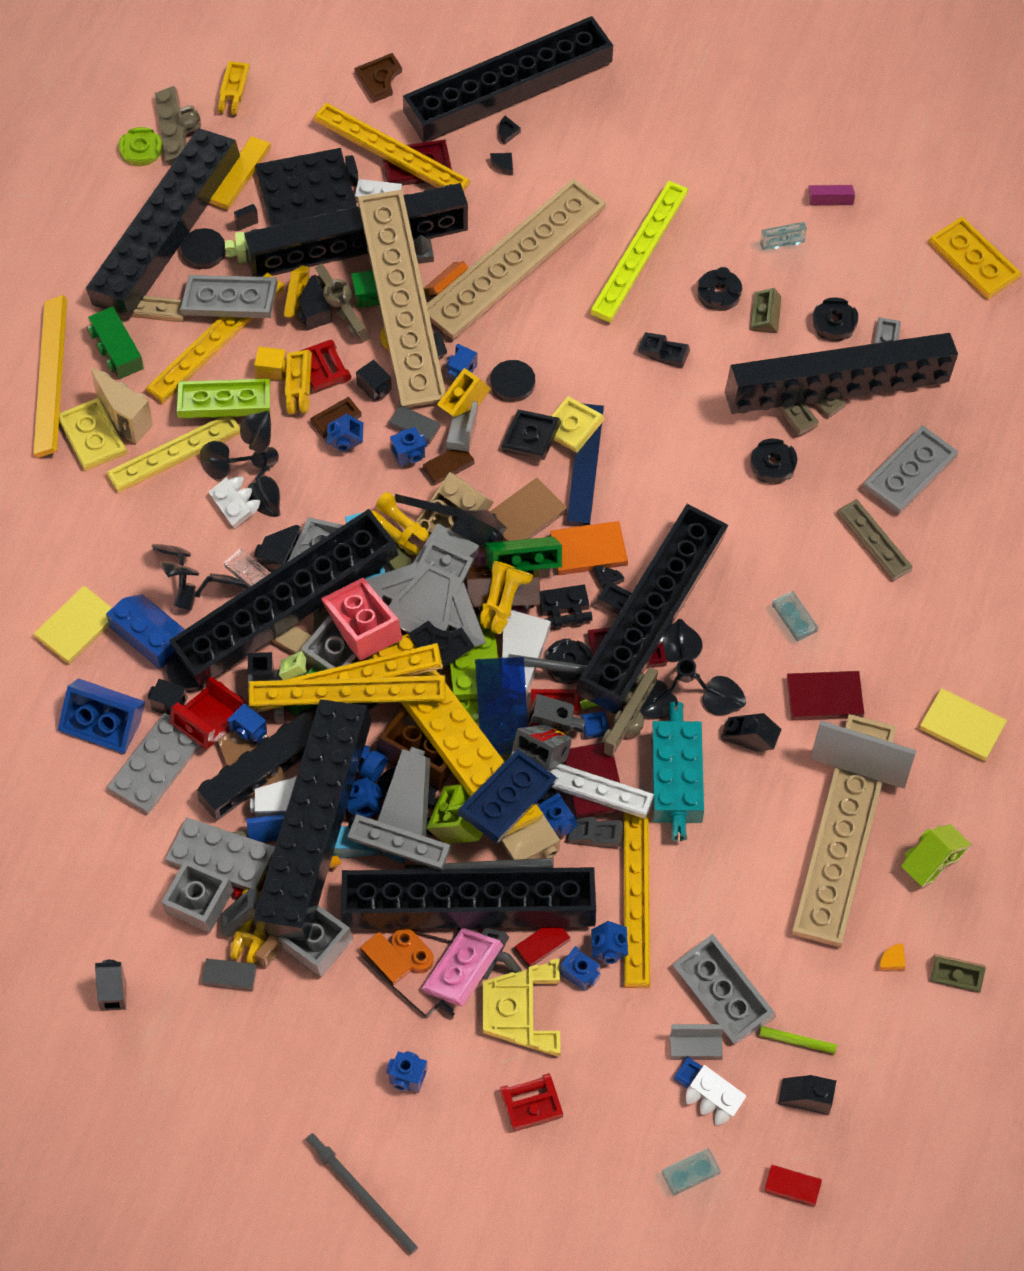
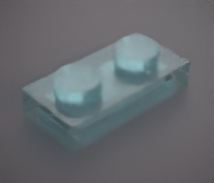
(783, 235)
(795, 616)
(691, 1171)

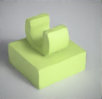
(236, 248)
(293, 666)

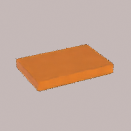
(591, 547)

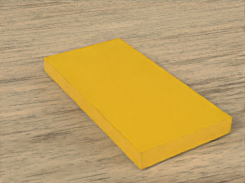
(975, 257)

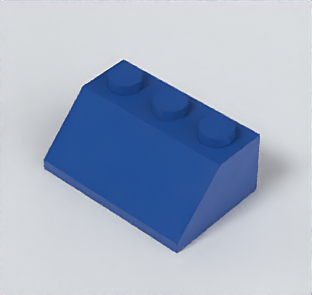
(144, 627)
(100, 715)

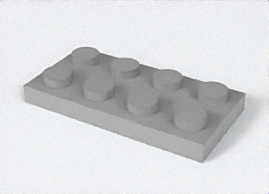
(229, 296)
(910, 469)
(153, 766)
(222, 852)

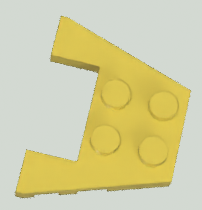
(510, 1008)

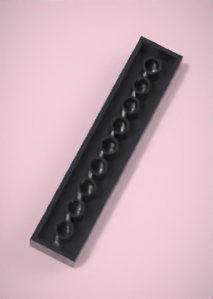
(507, 78)
(163, 222)
(342, 234)
(840, 373)
(283, 597)
(651, 609)
(313, 820)
(468, 898)

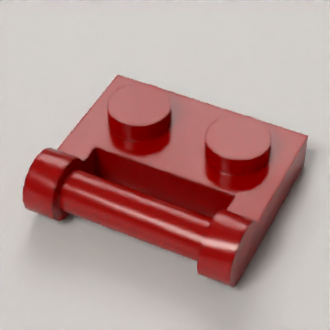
(320, 373)
(532, 1109)

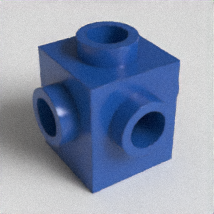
(345, 433)
(408, 446)
(365, 798)
(609, 942)
(407, 1071)

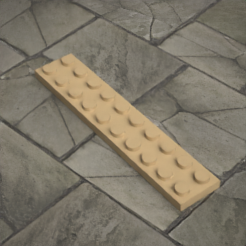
(513, 258)
(401, 298)
(840, 847)

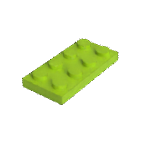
(223, 398)
(463, 670)

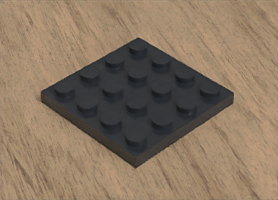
(305, 186)

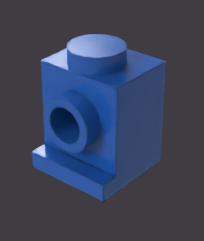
(462, 359)
(248, 724)
(558, 815)
(581, 978)

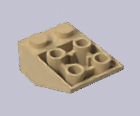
(126, 409)
(456, 494)

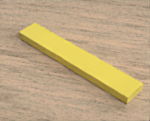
(172, 453)

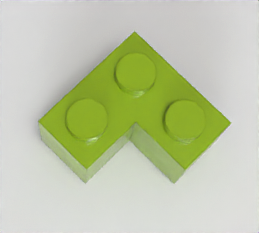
(446, 822)
(935, 851)

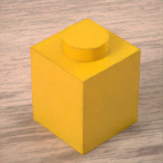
(270, 363)

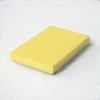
(91, 434)
(74, 625)
(963, 724)

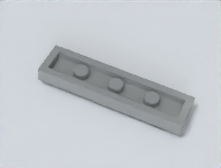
(399, 842)

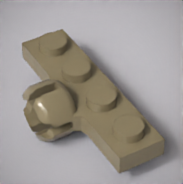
(175, 122)
(338, 295)
(630, 720)

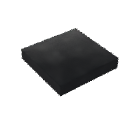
(531, 434)

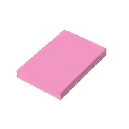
(462, 967)

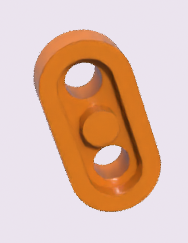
(412, 949)

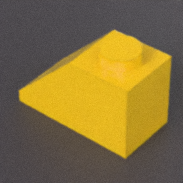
(462, 394)

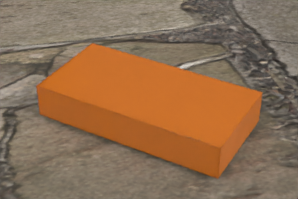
(445, 278)
(386, 958)

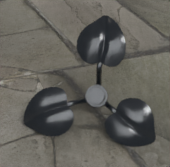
(256, 431)
(186, 591)
(685, 645)

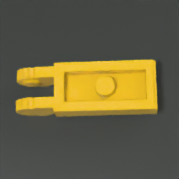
(233, 85)
(298, 381)

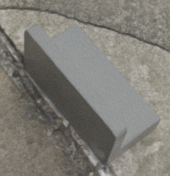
(462, 430)
(696, 1041)

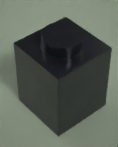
(374, 380)
(166, 695)

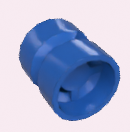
(371, 764)

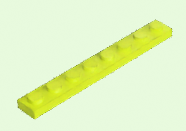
(639, 251)

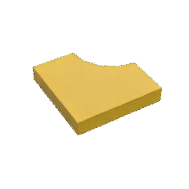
(298, 281)

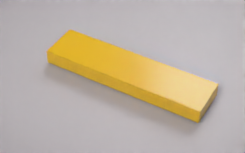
(241, 172)

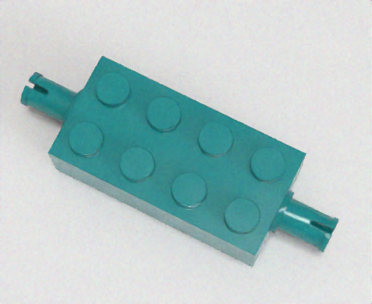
(677, 771)

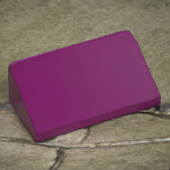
(831, 194)

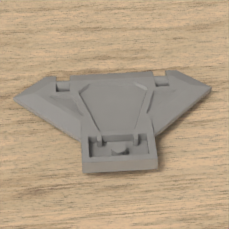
(431, 592)

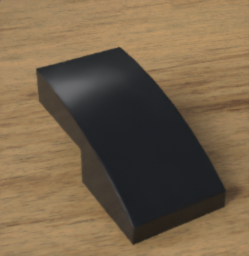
(659, 349)

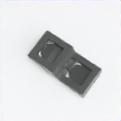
(597, 833)

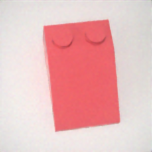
(363, 618)

